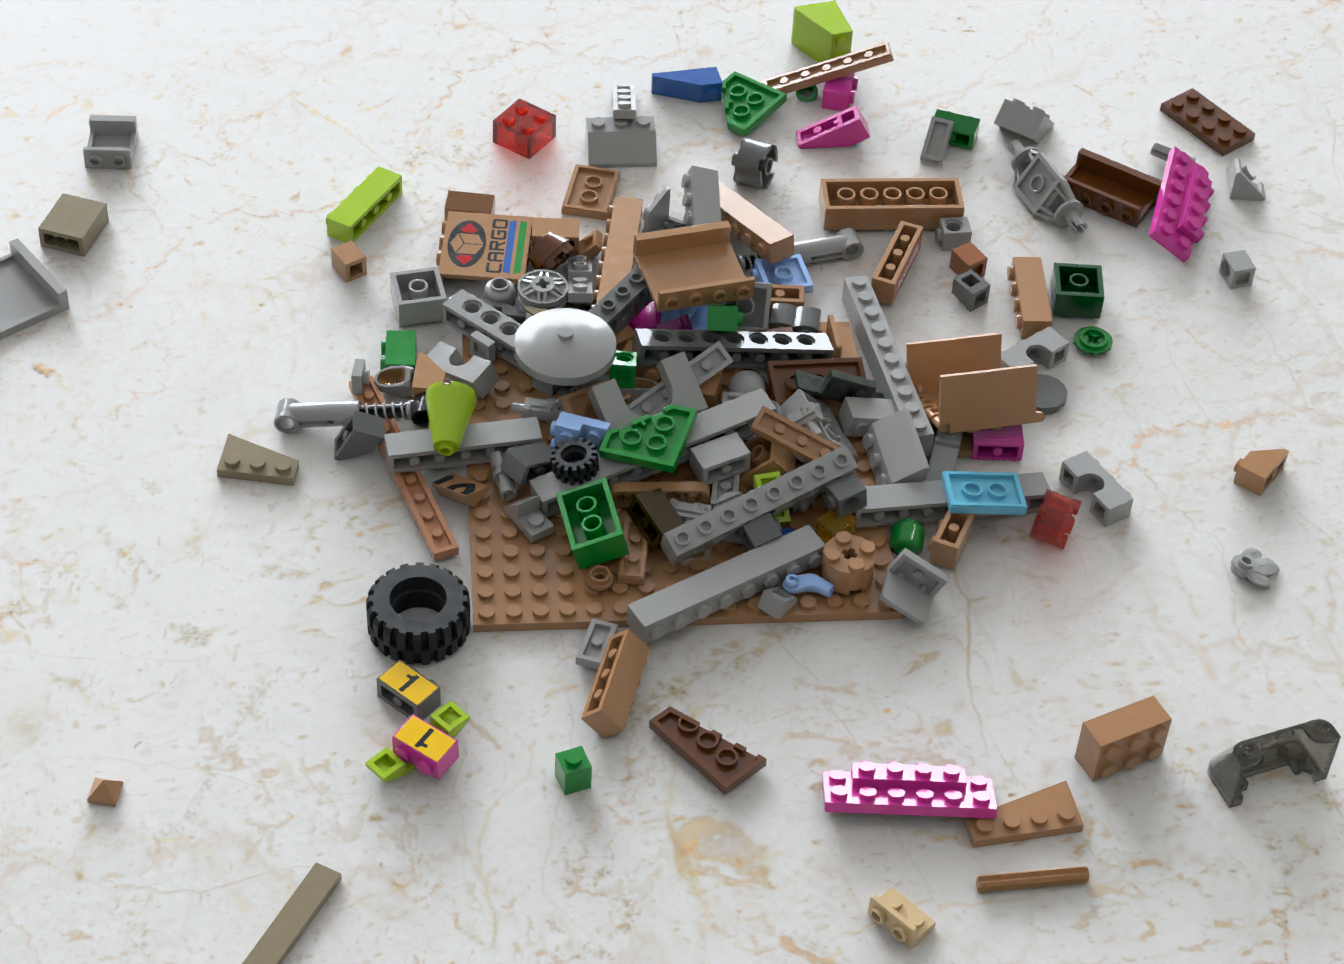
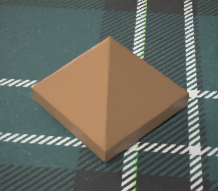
(105, 791)

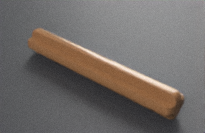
(1032, 879)

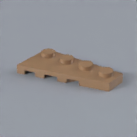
(1029, 817)

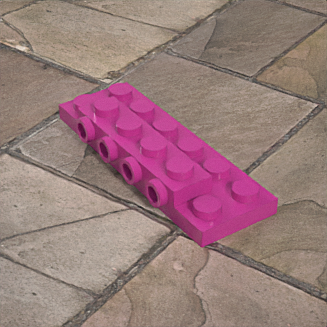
(1181, 205)
(908, 791)

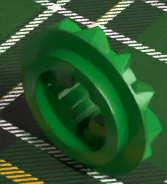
(1093, 334)

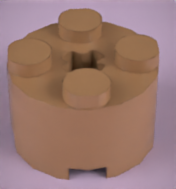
(848, 562)

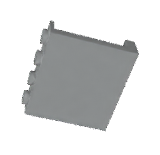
(27, 291)

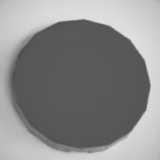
(1050, 394)

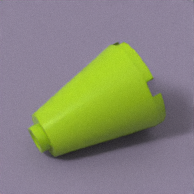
(449, 414)

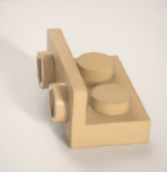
(900, 917)

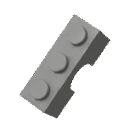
(1043, 347)
(476, 373)
(1109, 500)

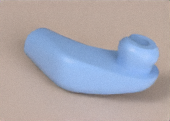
(808, 583)

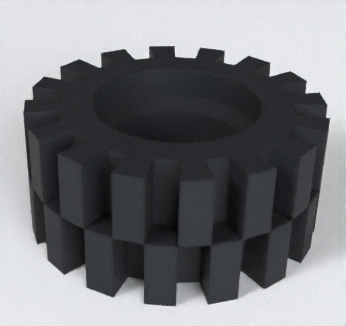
(573, 451)

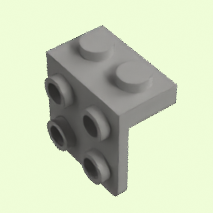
(657, 216)
(911, 586)

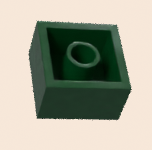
(1077, 290)

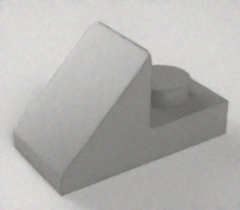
(530, 518)

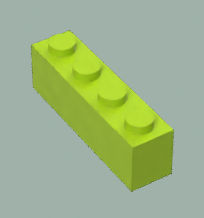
(364, 205)

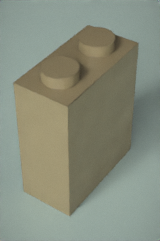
(73, 224)

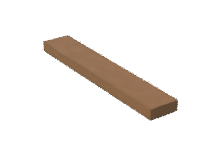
(832, 68)

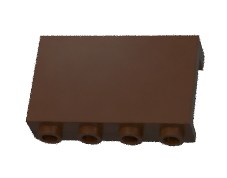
(1112, 188)

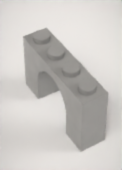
(677, 379)

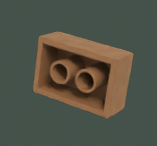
(1122, 738)

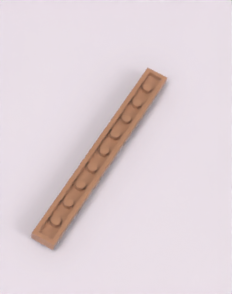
(415, 490)

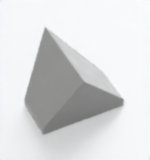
(1241, 183)

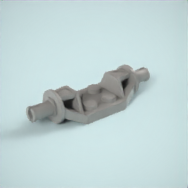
(1044, 188)

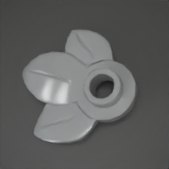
(1254, 567)

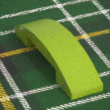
(389, 766)

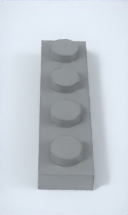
(624, 101)

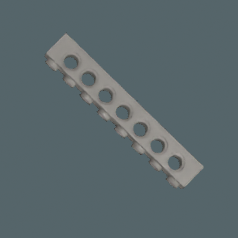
(470, 314)
(771, 497)

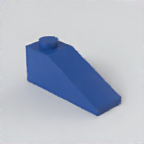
(691, 84)

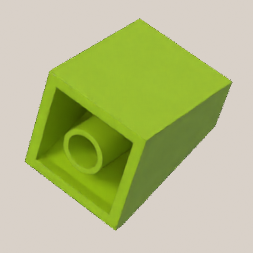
(821, 31)

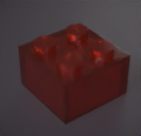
(524, 128)

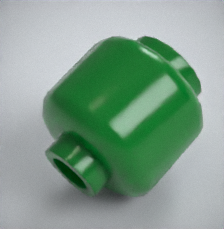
(908, 535)

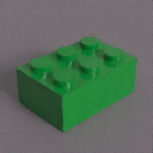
(592, 523)

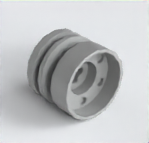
(542, 290)

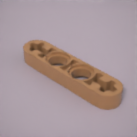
(692, 488)

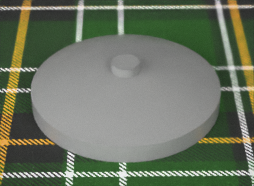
(565, 346)

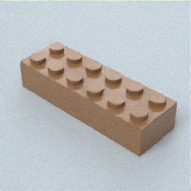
(887, 202)

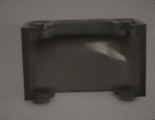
(1302, 747)

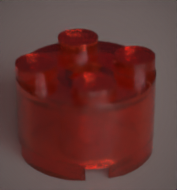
(1055, 519)

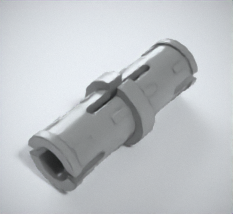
(504, 482)

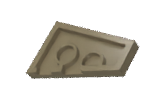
(255, 463)

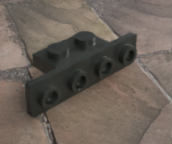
(836, 386)

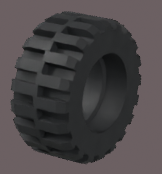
(418, 639)

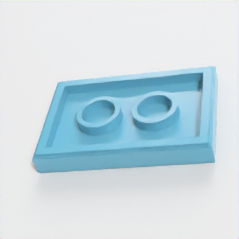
(983, 493)

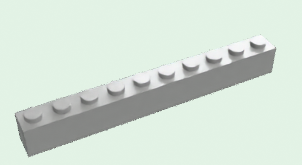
(883, 354)
(710, 424)

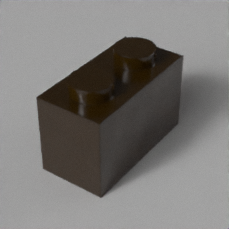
(653, 516)

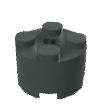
(754, 163)

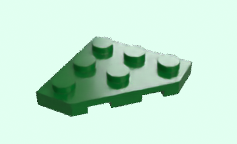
(748, 102)
(651, 440)

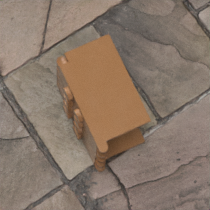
(967, 388)

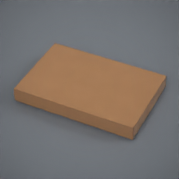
(590, 192)

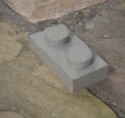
(595, 642)

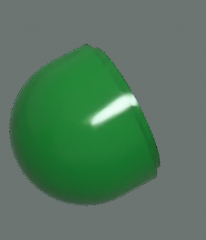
(813, 97)

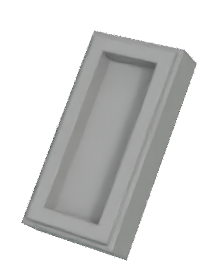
(937, 140)

